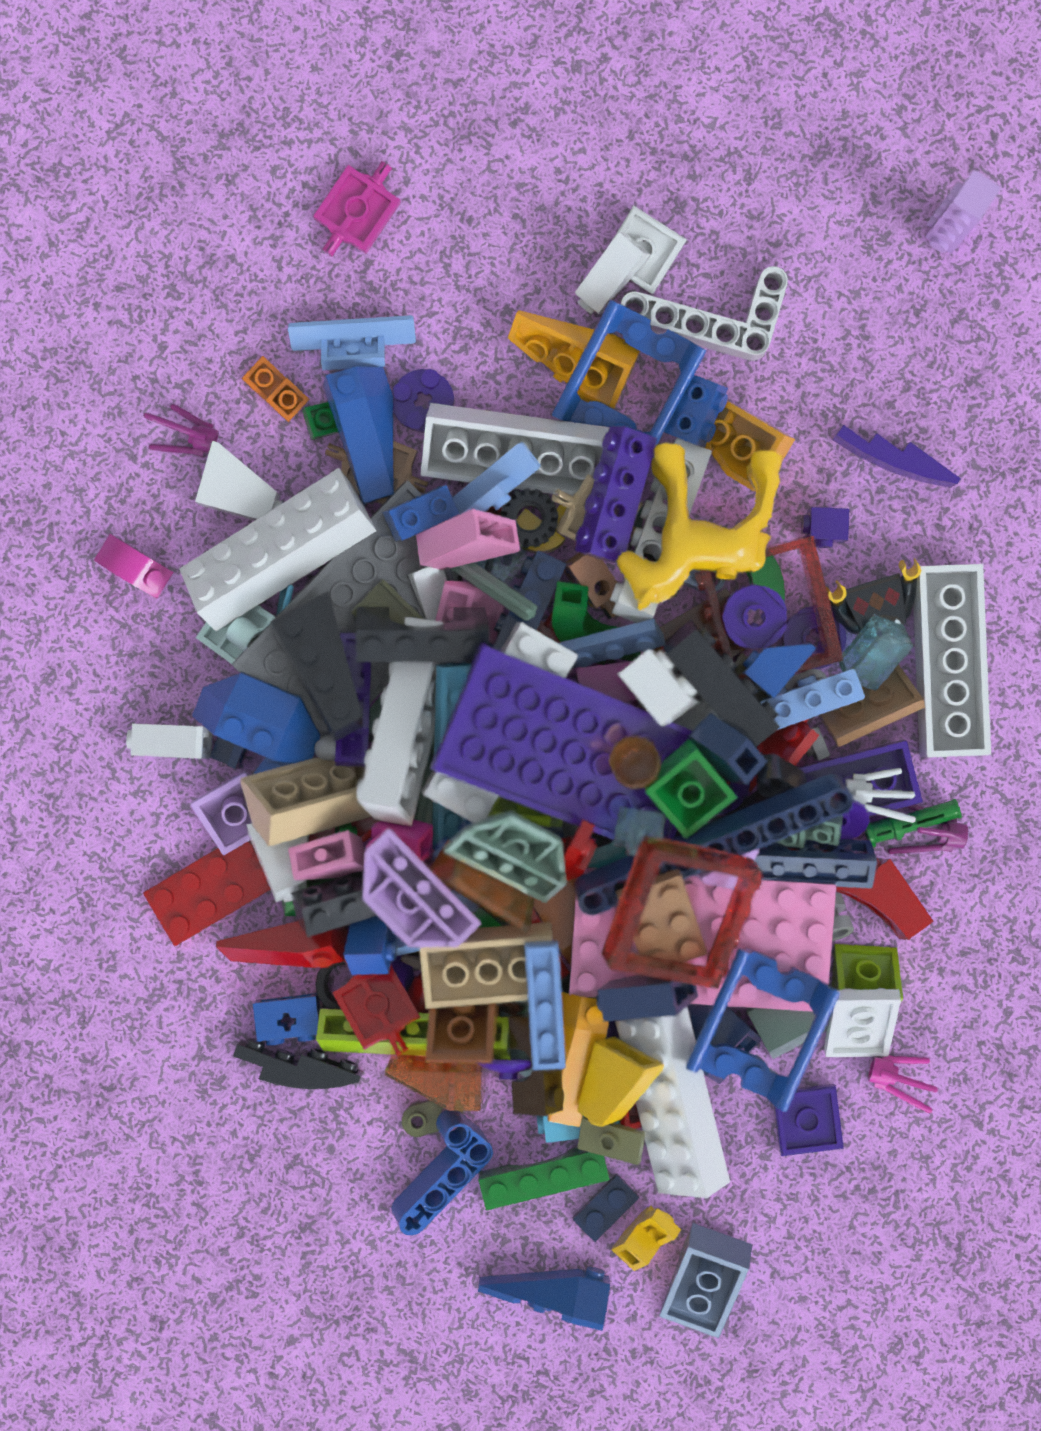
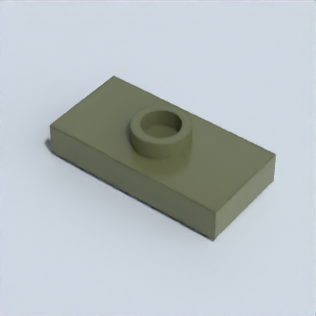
(612, 1141)

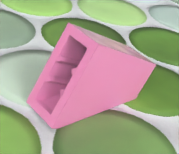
(467, 540)

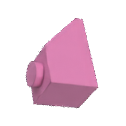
(328, 857)

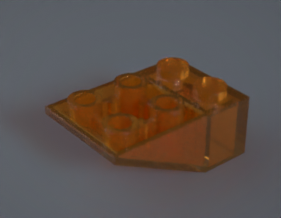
(444, 1083)

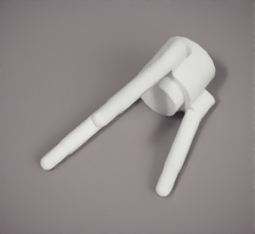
(864, 792)

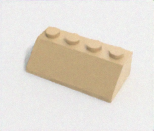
(303, 799)
(482, 969)

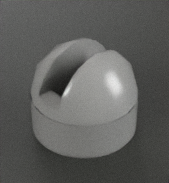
(326, 748)

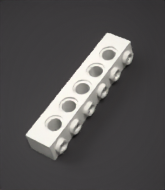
(647, 539)

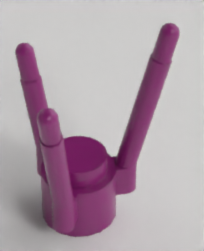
(199, 437)
(949, 834)

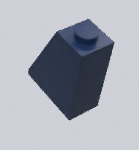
(643, 998)

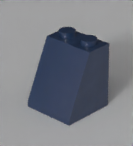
(731, 1030)

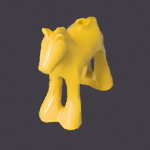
(699, 543)

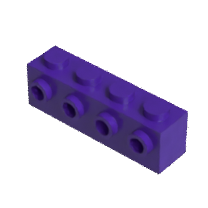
(615, 493)

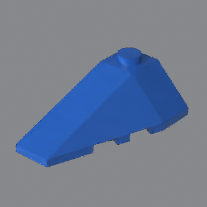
(364, 419)
(574, 1293)

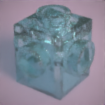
(633, 825)

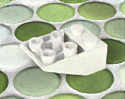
(660, 686)

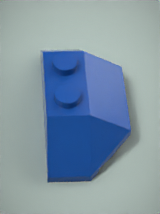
(258, 718)

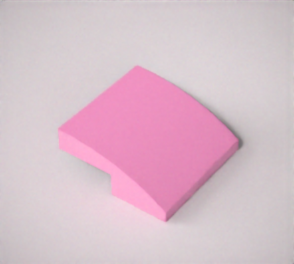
(467, 595)

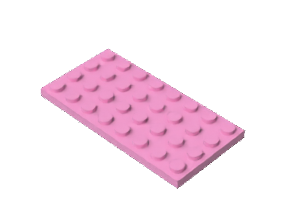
(785, 923)

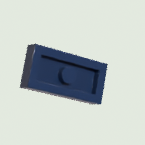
(605, 1207)

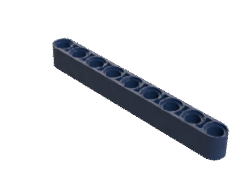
(726, 833)

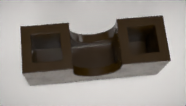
(542, 1090)

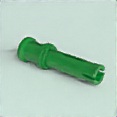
(893, 828)

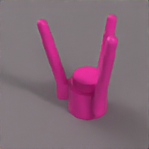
(884, 1072)

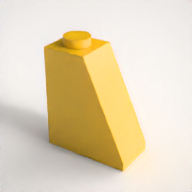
(615, 1080)

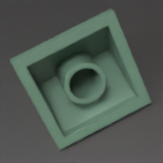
(781, 1028)

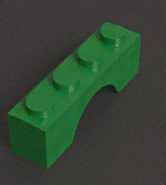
(526, 1182)

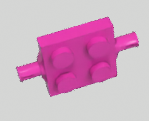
(357, 209)

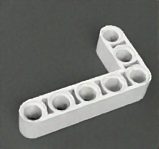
(711, 322)

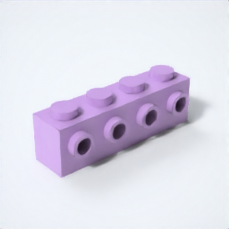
(961, 211)

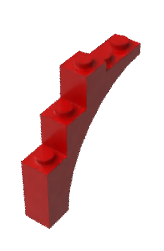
(891, 900)

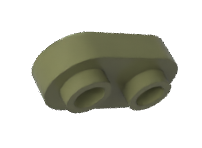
(428, 1112)

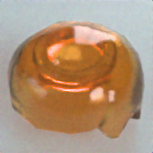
(635, 762)

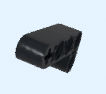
(773, 779)

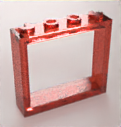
(818, 594)
(635, 897)

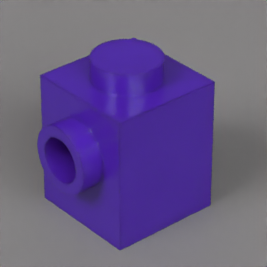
(826, 525)

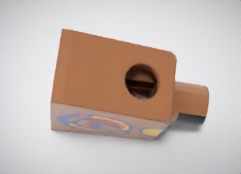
(588, 571)

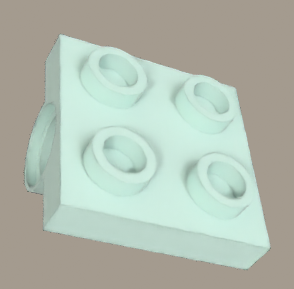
(237, 635)

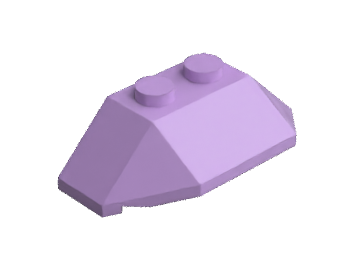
(412, 897)

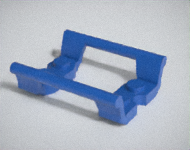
(639, 335)
(754, 1073)

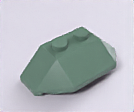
(513, 853)

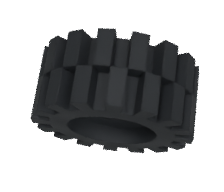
(547, 508)

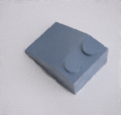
(706, 1280)

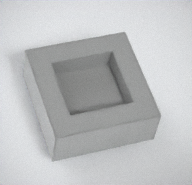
(818, 749)

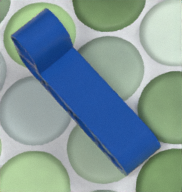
(416, 1207)

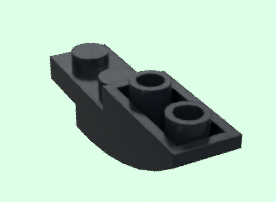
(311, 1071)

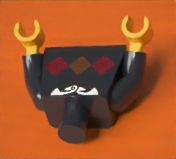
(885, 597)

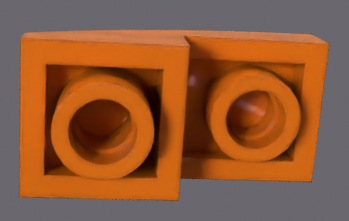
(275, 389)

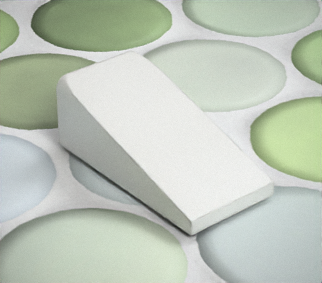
(428, 588)

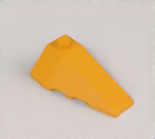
(560, 348)
(739, 436)
(581, 1028)

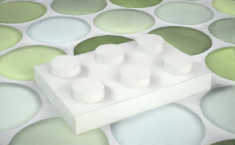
(862, 1023)

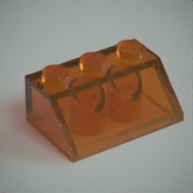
(484, 890)

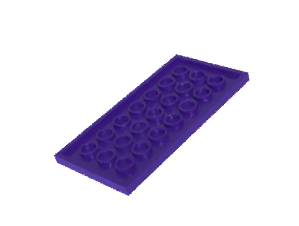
(547, 742)

